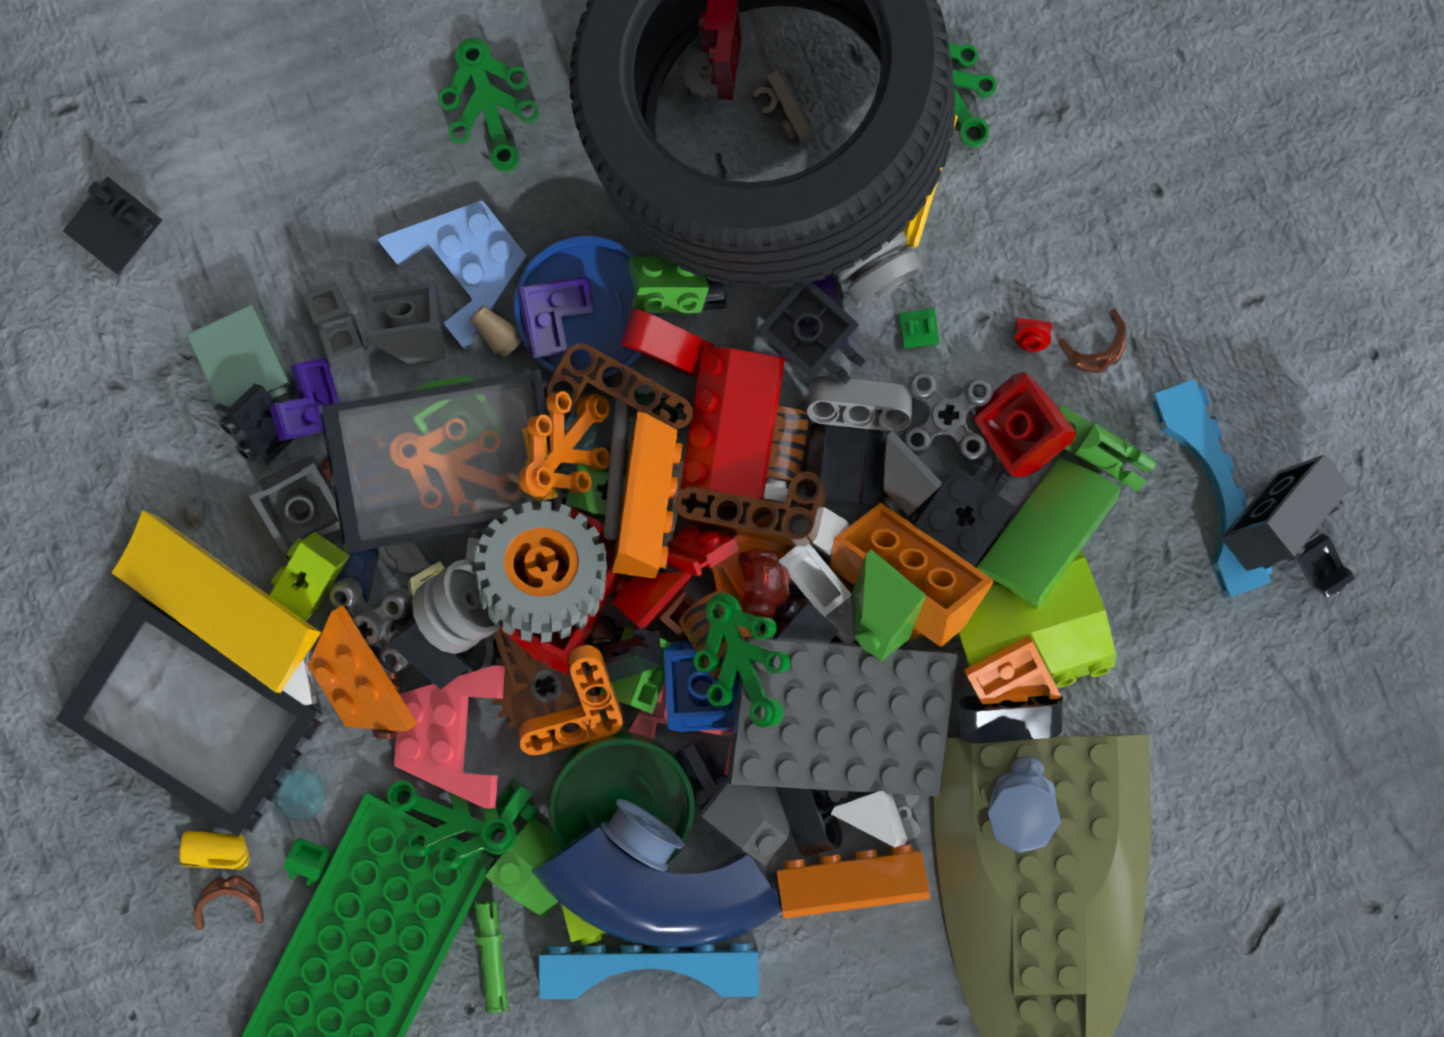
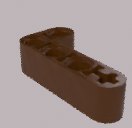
(624, 392)
(750, 508)

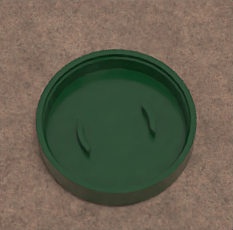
(613, 769)

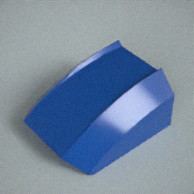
(687, 693)

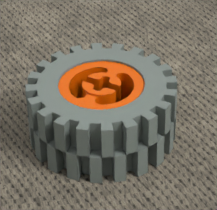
(544, 604)

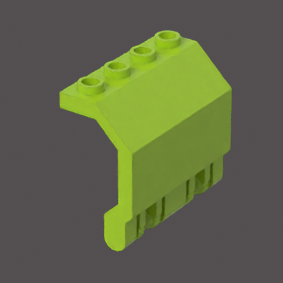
(1066, 628)

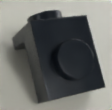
(1324, 567)

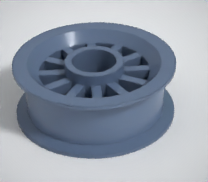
(642, 835)

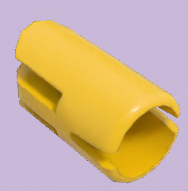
(213, 850)

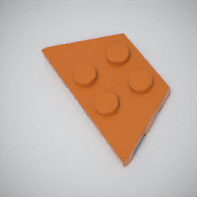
(356, 679)

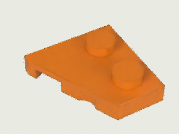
(1012, 675)

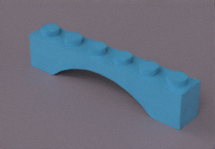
(1185, 418)
(572, 972)

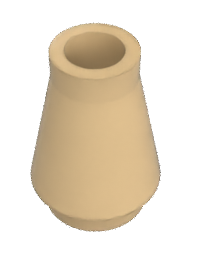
(497, 332)

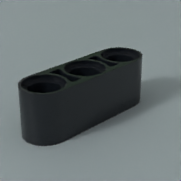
(1009, 720)
(811, 819)

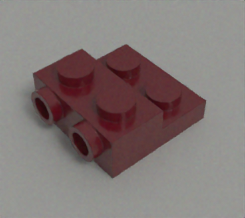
(722, 43)

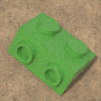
(665, 286)

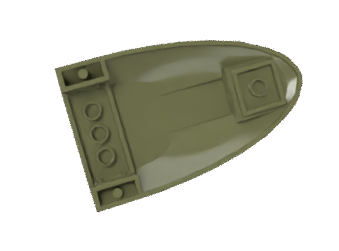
(1054, 930)

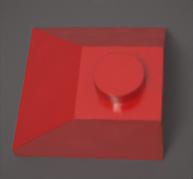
(645, 597)

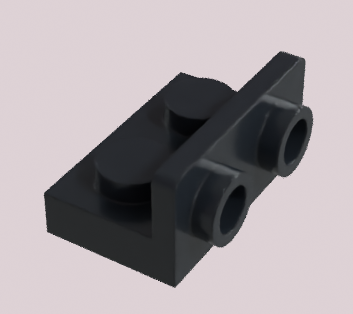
(252, 426)

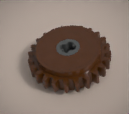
(532, 704)

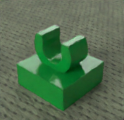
(919, 329)
(515, 801)
(307, 860)

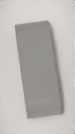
(860, 404)

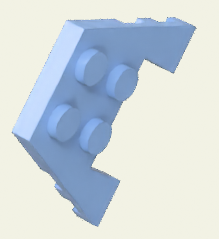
(474, 251)

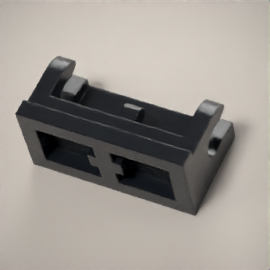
(631, 655)
(435, 664)

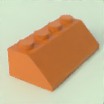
(646, 497)
(949, 582)
(852, 882)

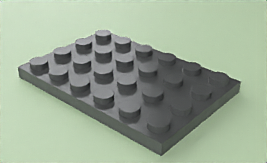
(847, 720)

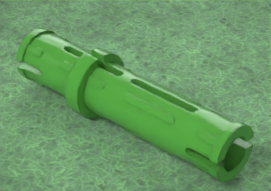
(489, 942)

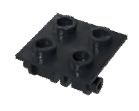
(112, 224)

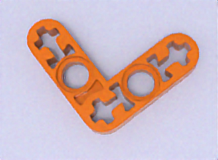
(586, 715)

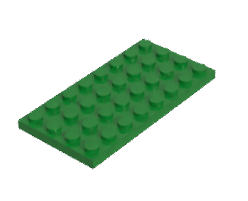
(370, 933)

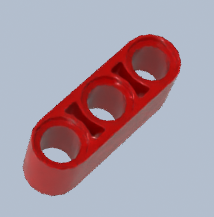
(664, 342)

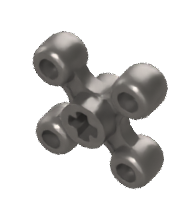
(960, 406)
(376, 619)

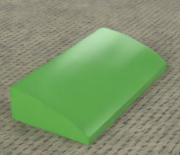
(1049, 531)

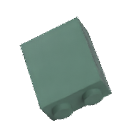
(238, 354)

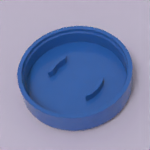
(611, 293)

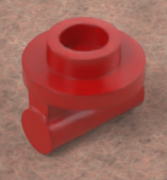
(1032, 334)

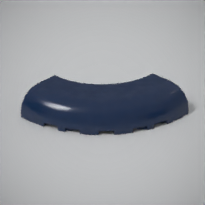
(656, 905)

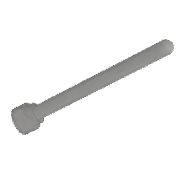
(617, 460)

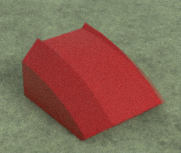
(1023, 425)

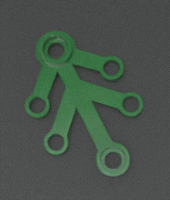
(971, 82)
(486, 98)
(739, 657)
(456, 823)

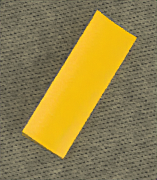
(215, 602)

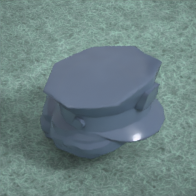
(1024, 806)

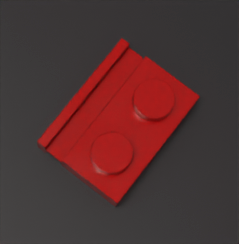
(699, 548)

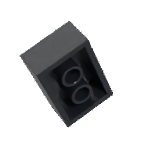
(1286, 514)

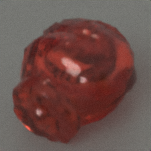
(764, 582)

